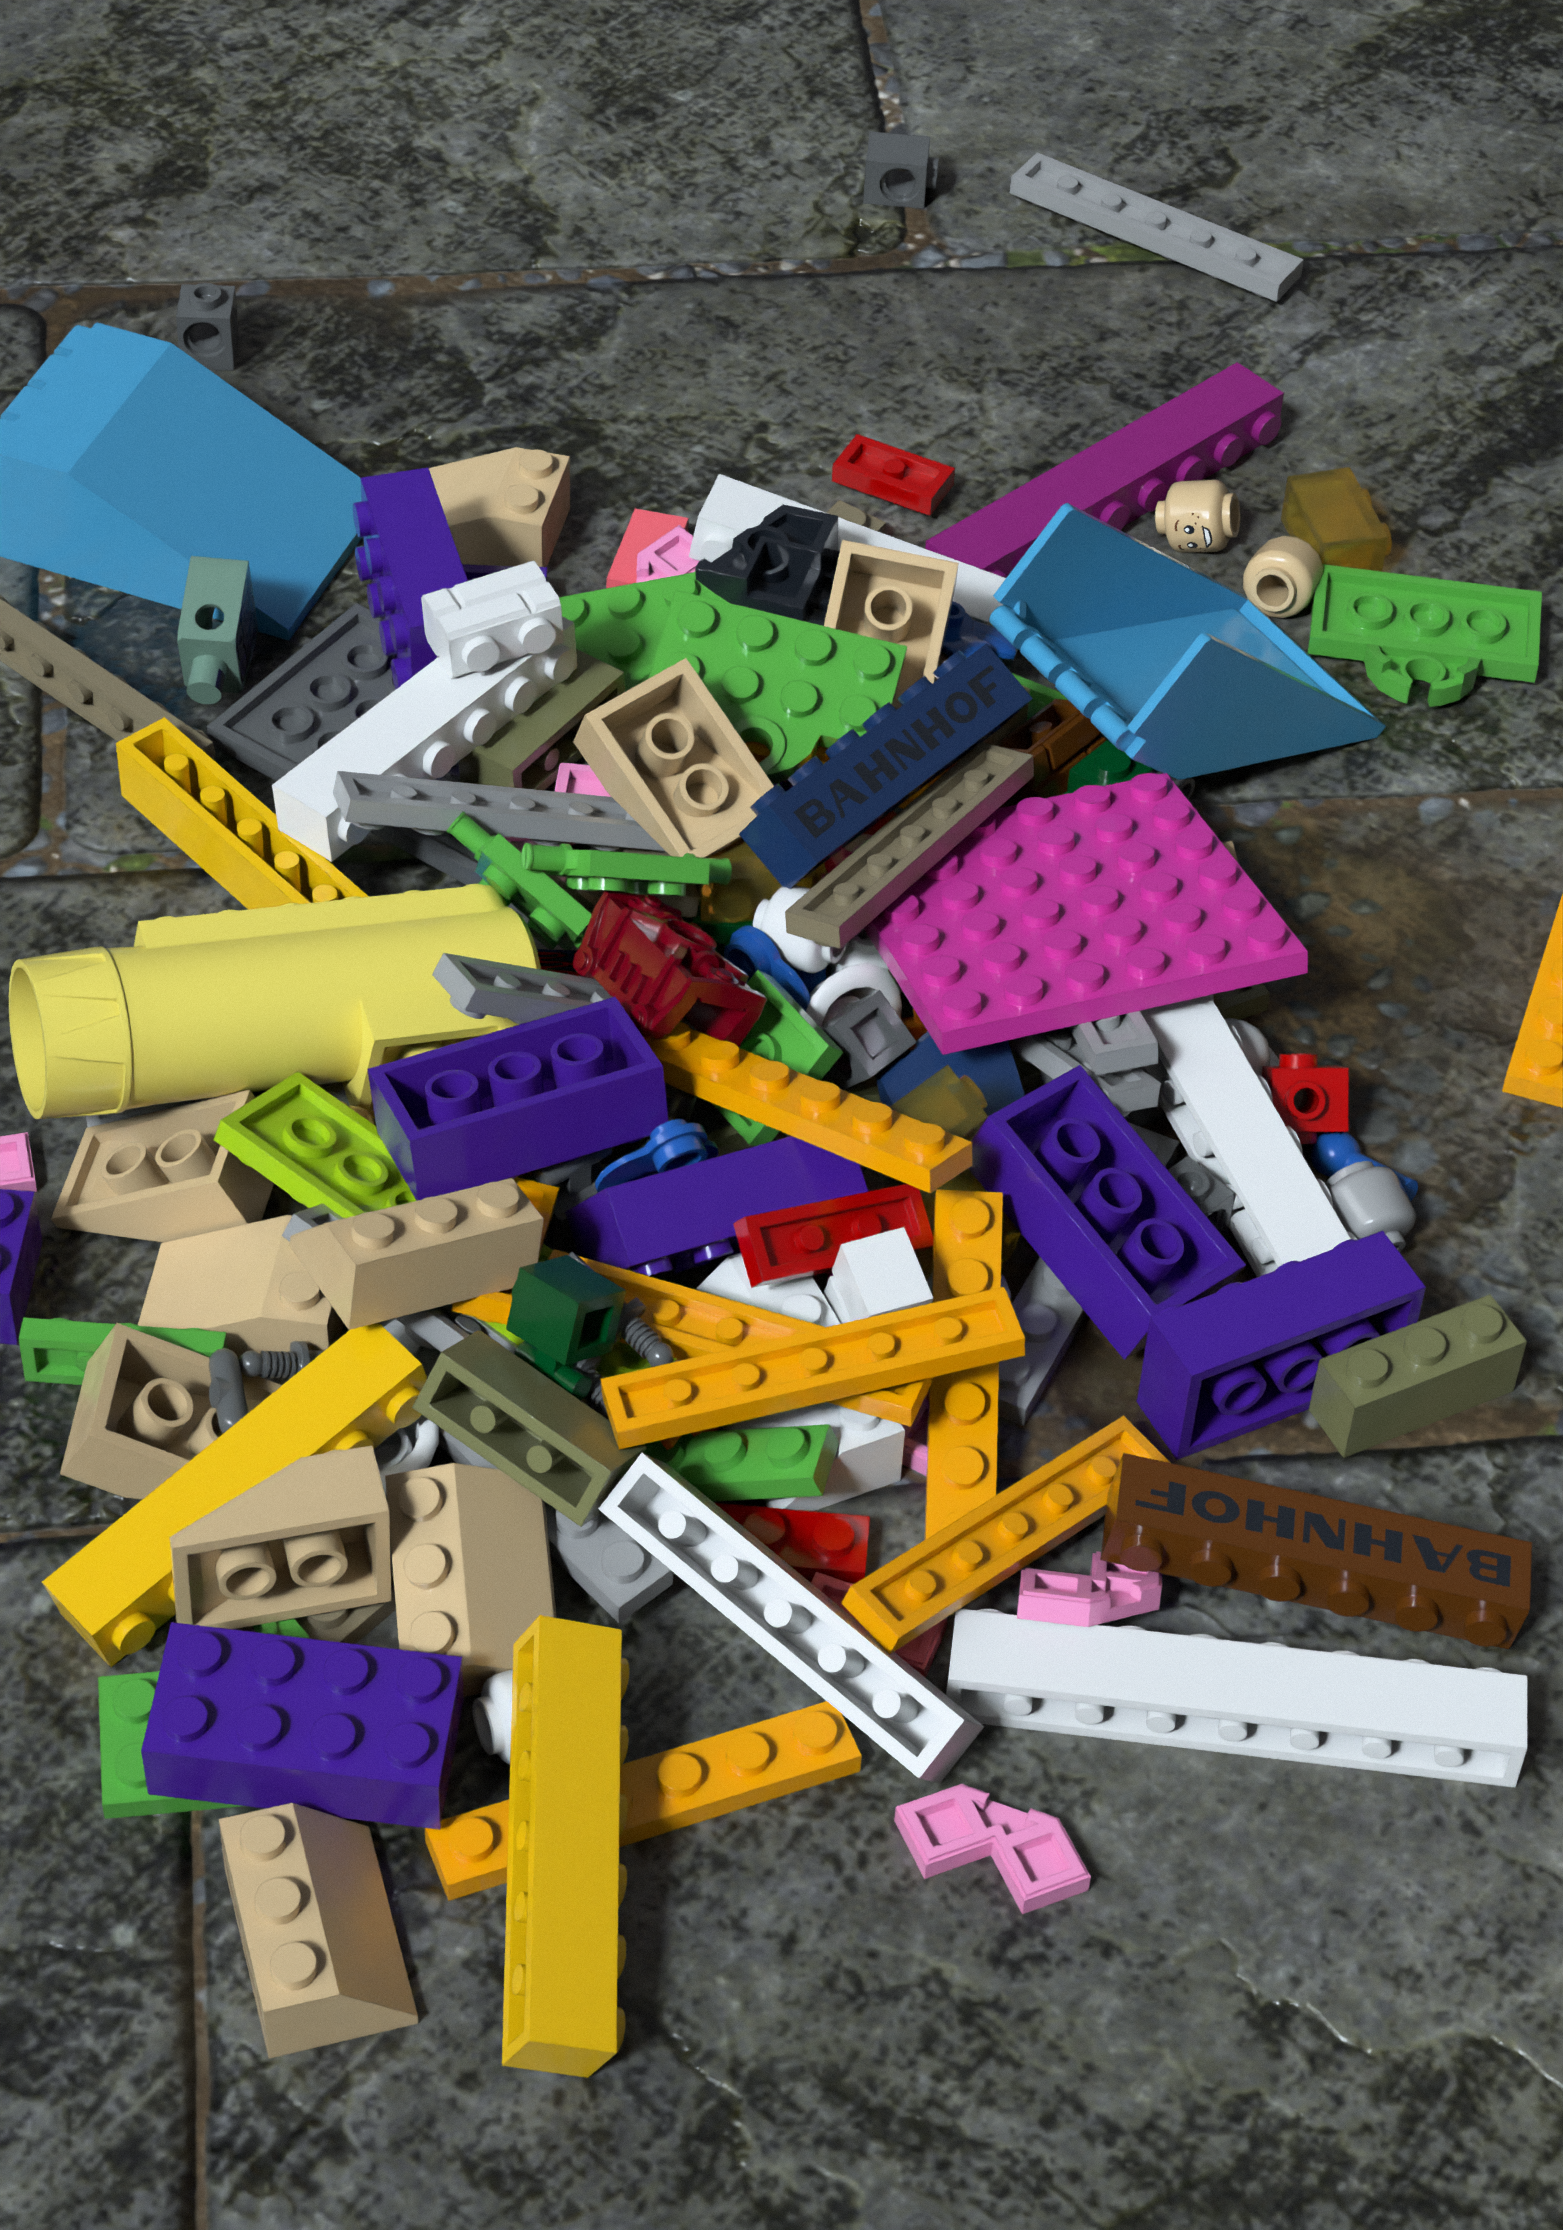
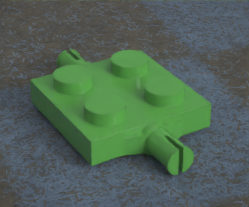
(625, 871)
(551, 911)
(785, 1036)

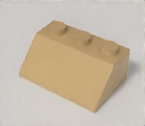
(422, 1252)
(467, 1565)
(314, 1928)

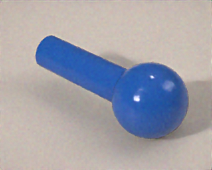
(1340, 1150)

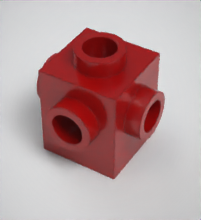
(1323, 1090)

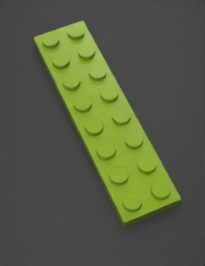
(337, 1159)

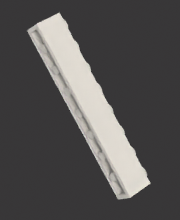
(1240, 1697)

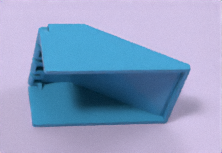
(145, 457)
(1167, 655)

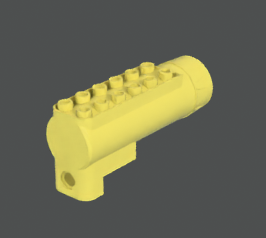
(253, 999)

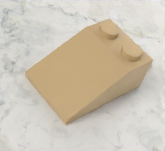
(505, 505)
(894, 600)
(674, 762)
(162, 1176)
(241, 1285)
(144, 1413)
(288, 1546)

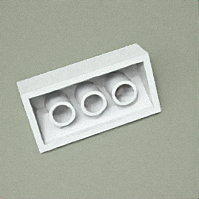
(868, 1445)

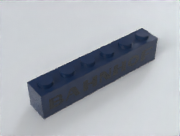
(884, 766)

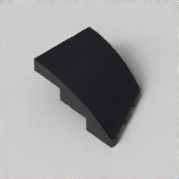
(779, 565)

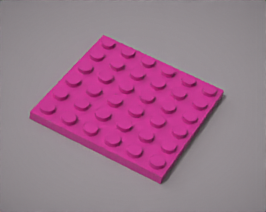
(1078, 917)

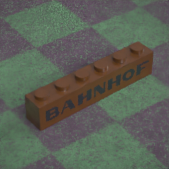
(1317, 1551)

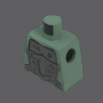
(212, 653)

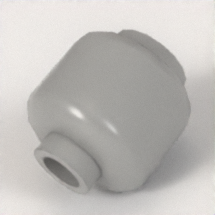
(1371, 1202)

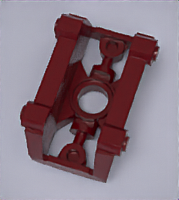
(665, 969)

